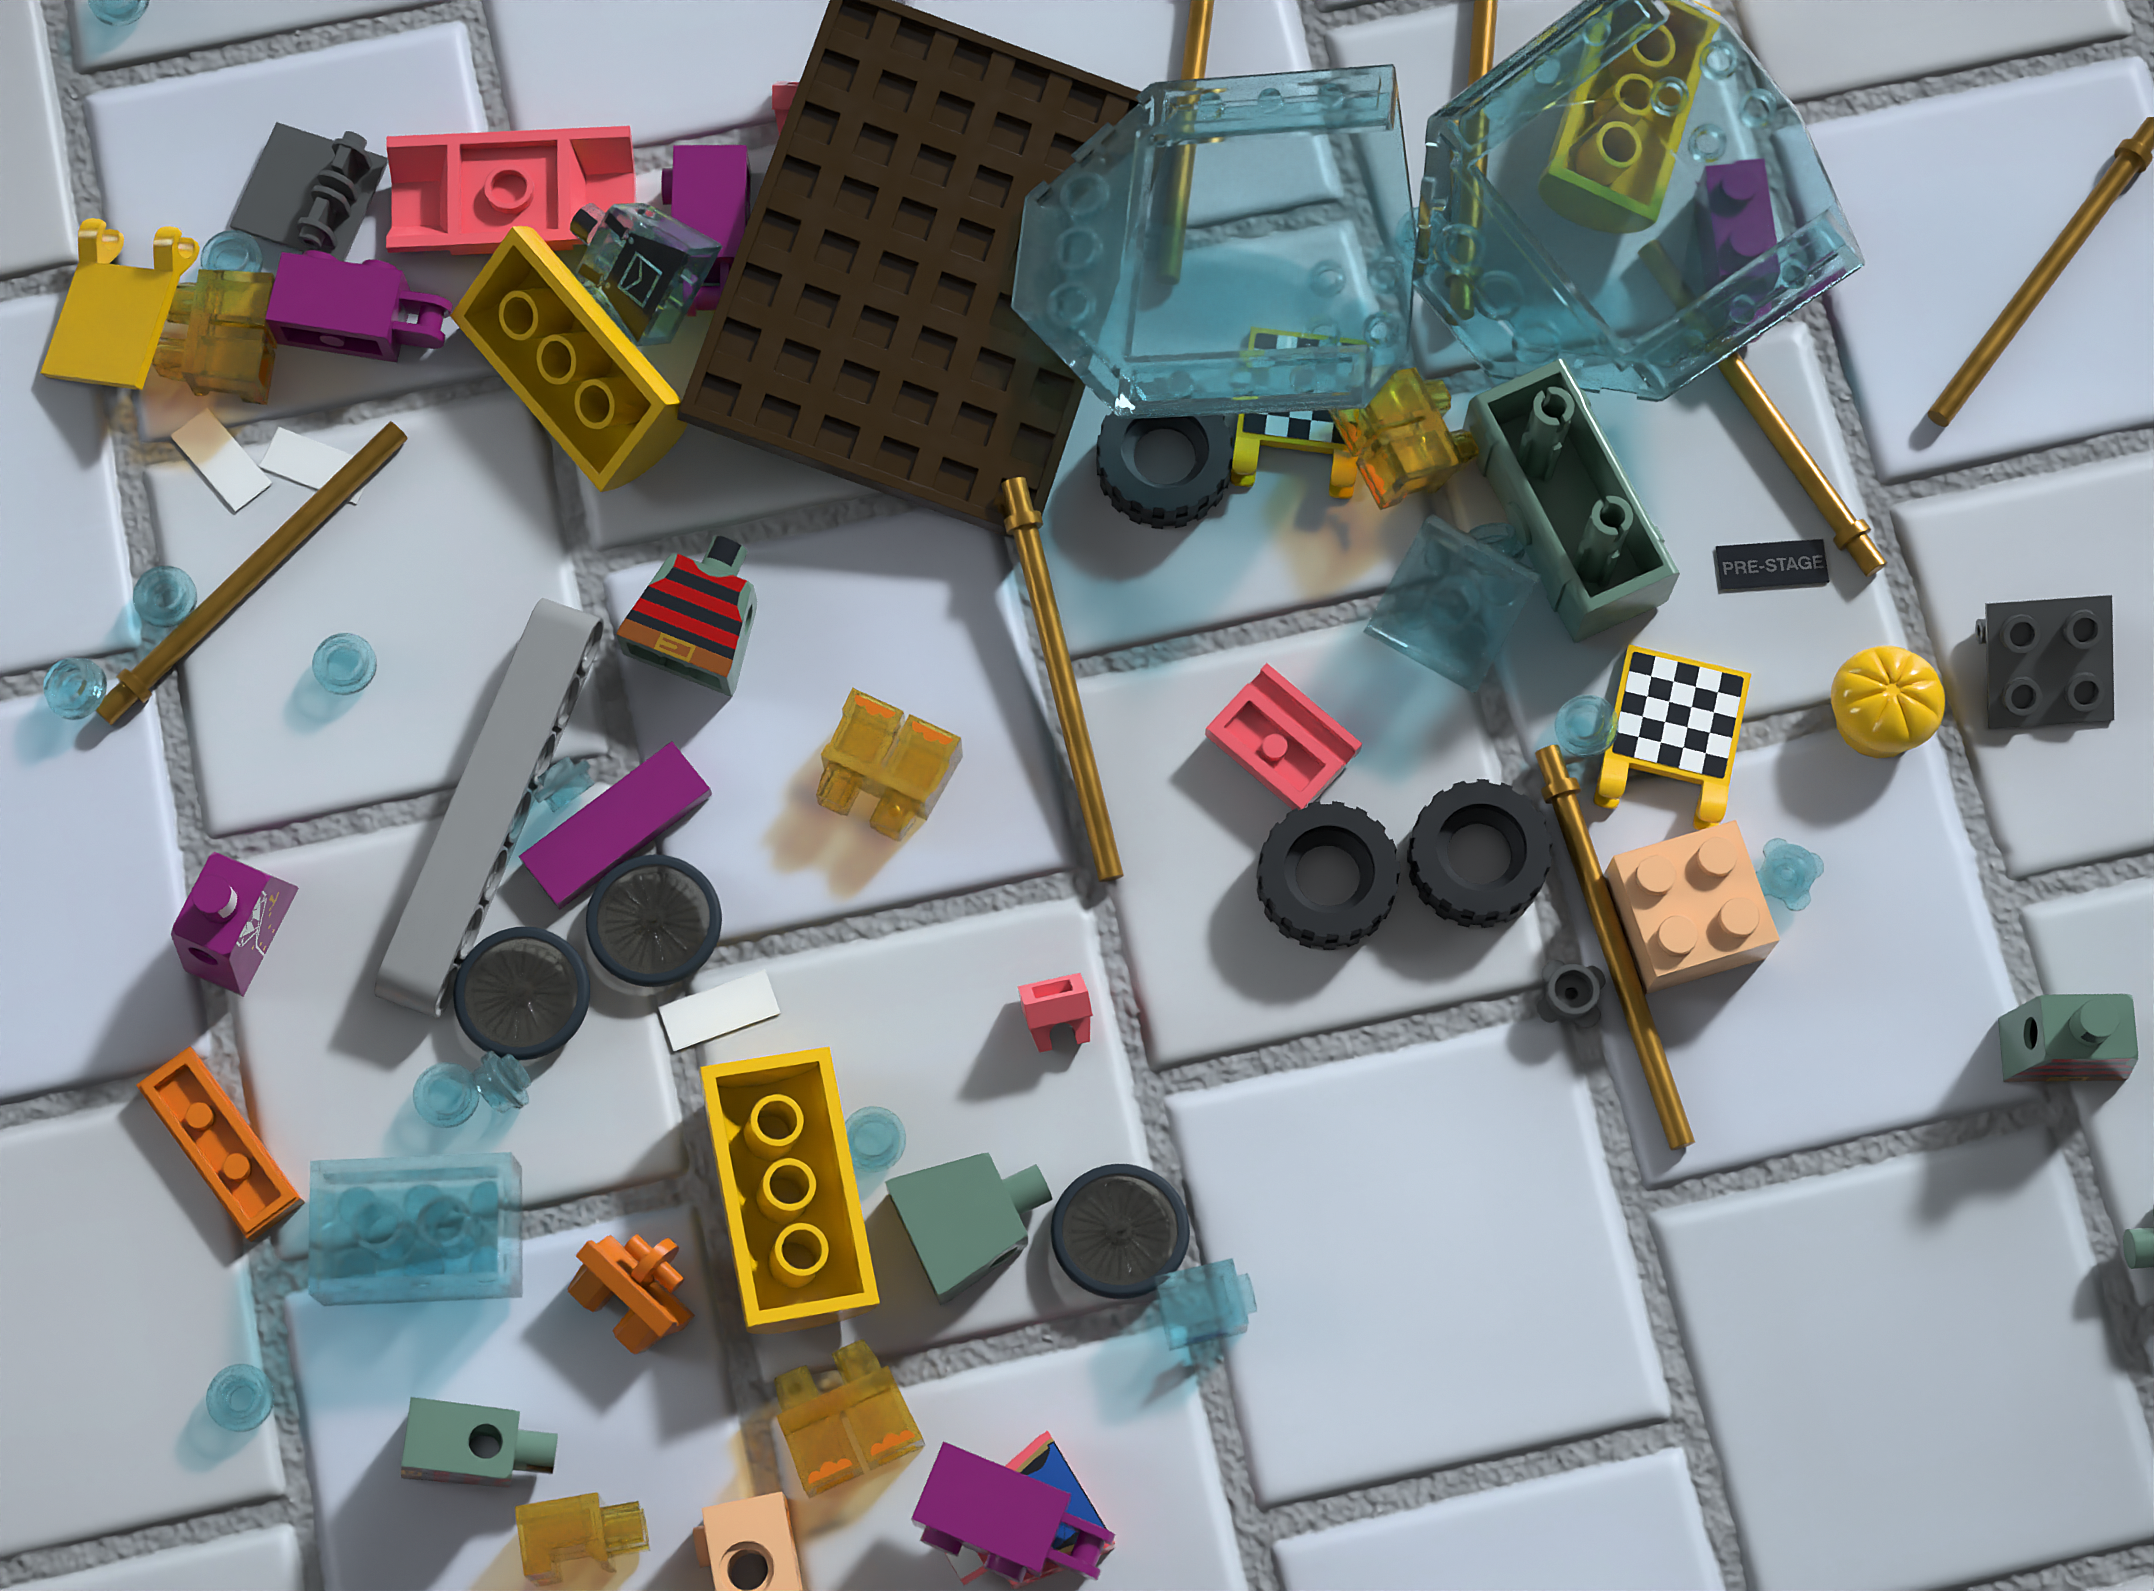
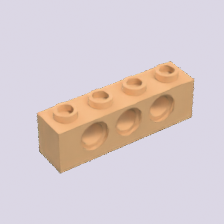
(749, 1527)

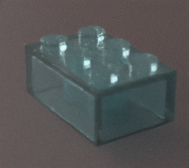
(415, 1229)

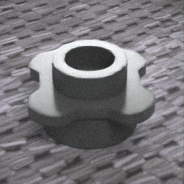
(1582, 979)

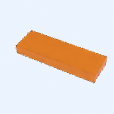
(220, 1144)

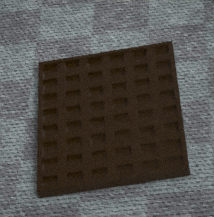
(883, 262)

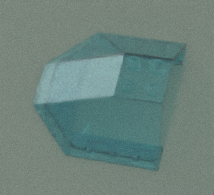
(1624, 202)
(1230, 247)

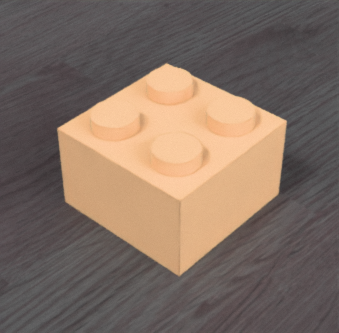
(1690, 907)

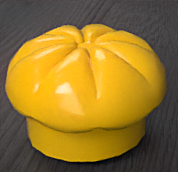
(1887, 701)

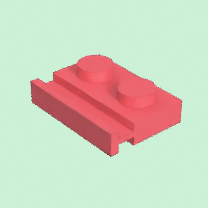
(1283, 739)

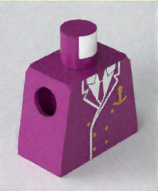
(231, 918)

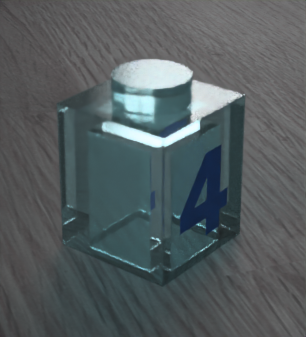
(1204, 1303)

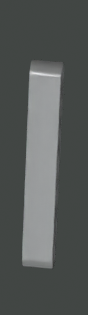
(489, 808)

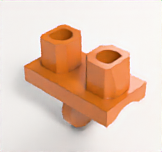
(641, 1280)

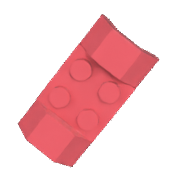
(476, 186)

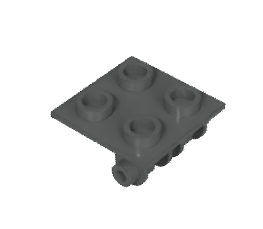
(310, 191)
(2048, 661)

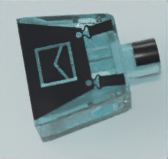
(642, 267)

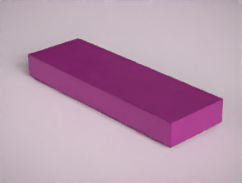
(615, 825)

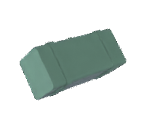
(1570, 500)

